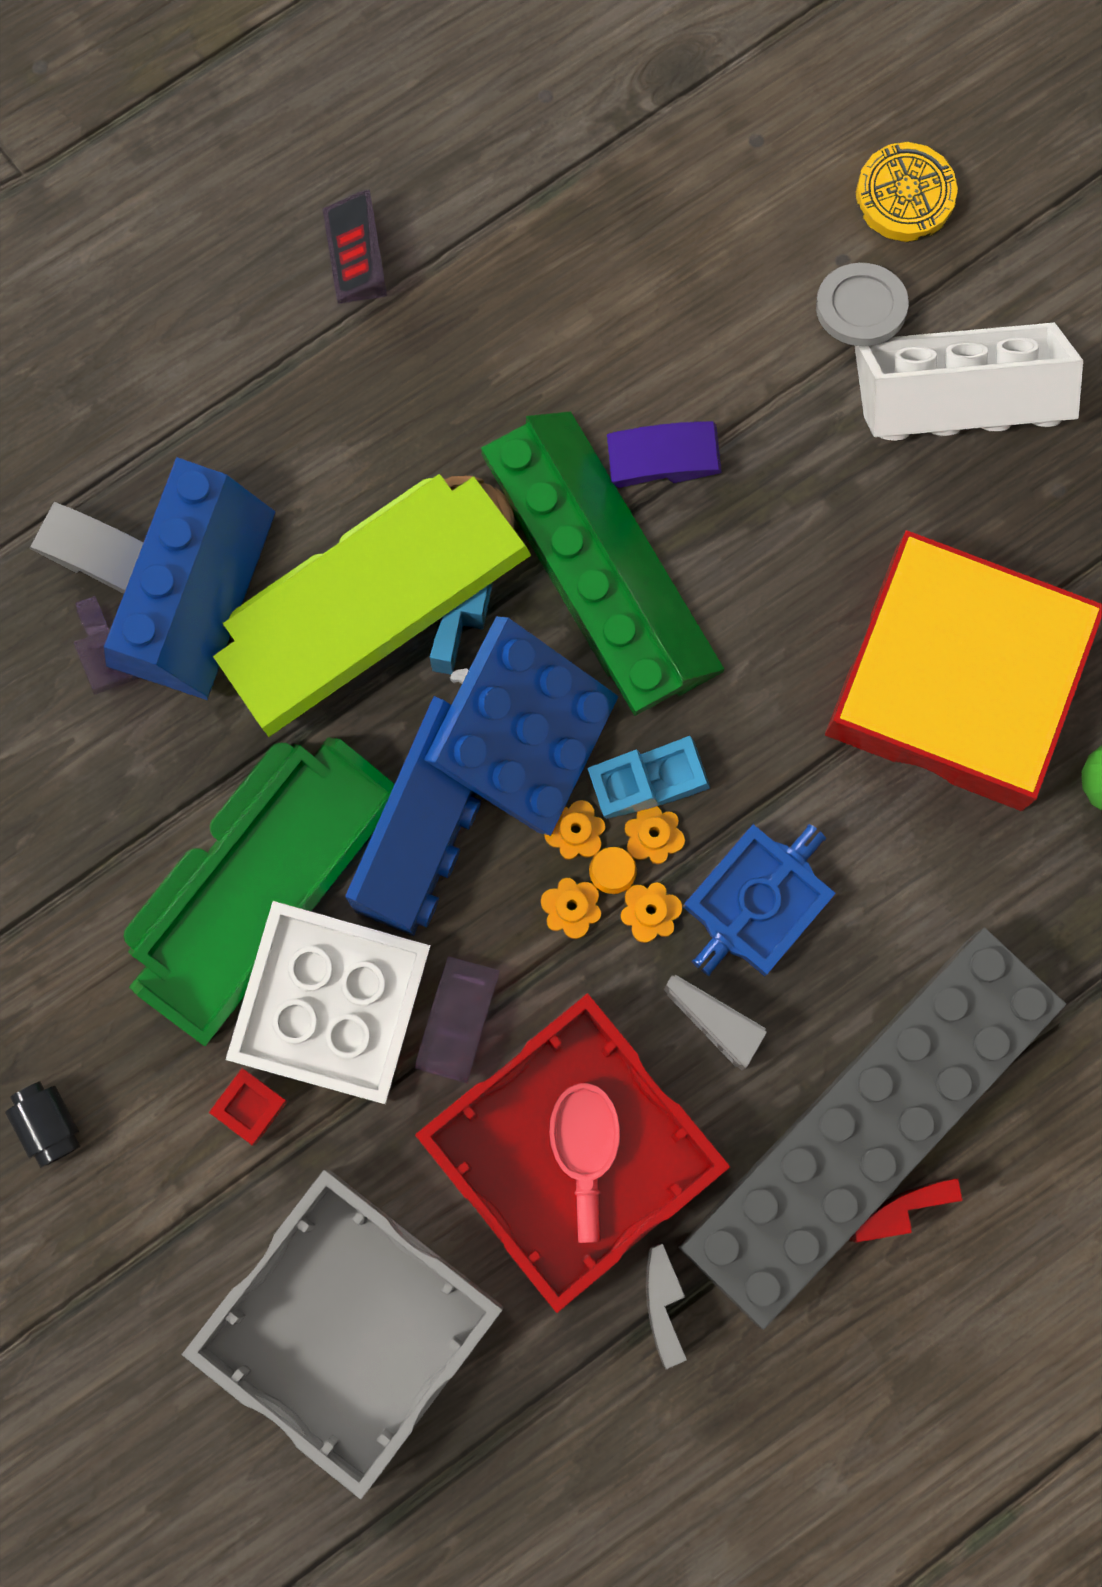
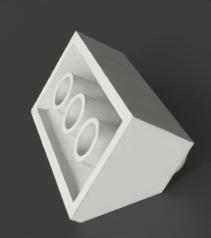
(969, 381)

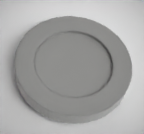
(862, 304)

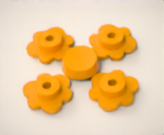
(613, 872)

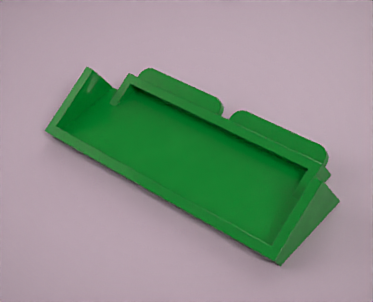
(276, 841)

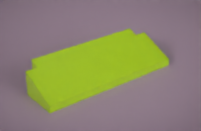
(365, 597)

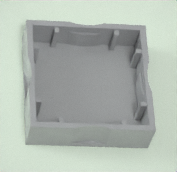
(343, 1332)

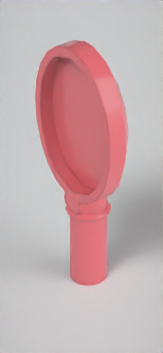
(585, 1146)

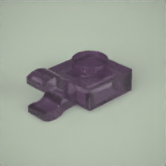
(91, 649)

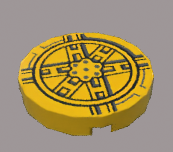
(906, 191)

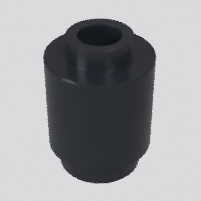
(43, 1124)

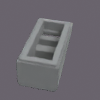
(725, 1027)

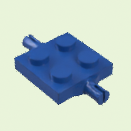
(759, 900)

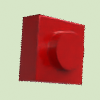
(248, 1107)

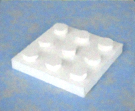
(328, 1002)

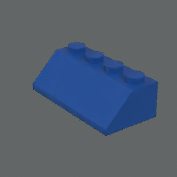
(188, 580)
(413, 838)

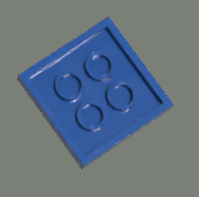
(522, 726)

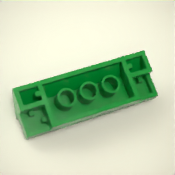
(600, 561)

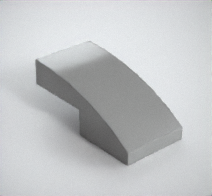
(87, 546)
(661, 1290)

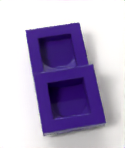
(664, 451)

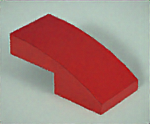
(892, 1215)

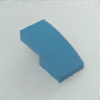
(446, 642)
(648, 779)

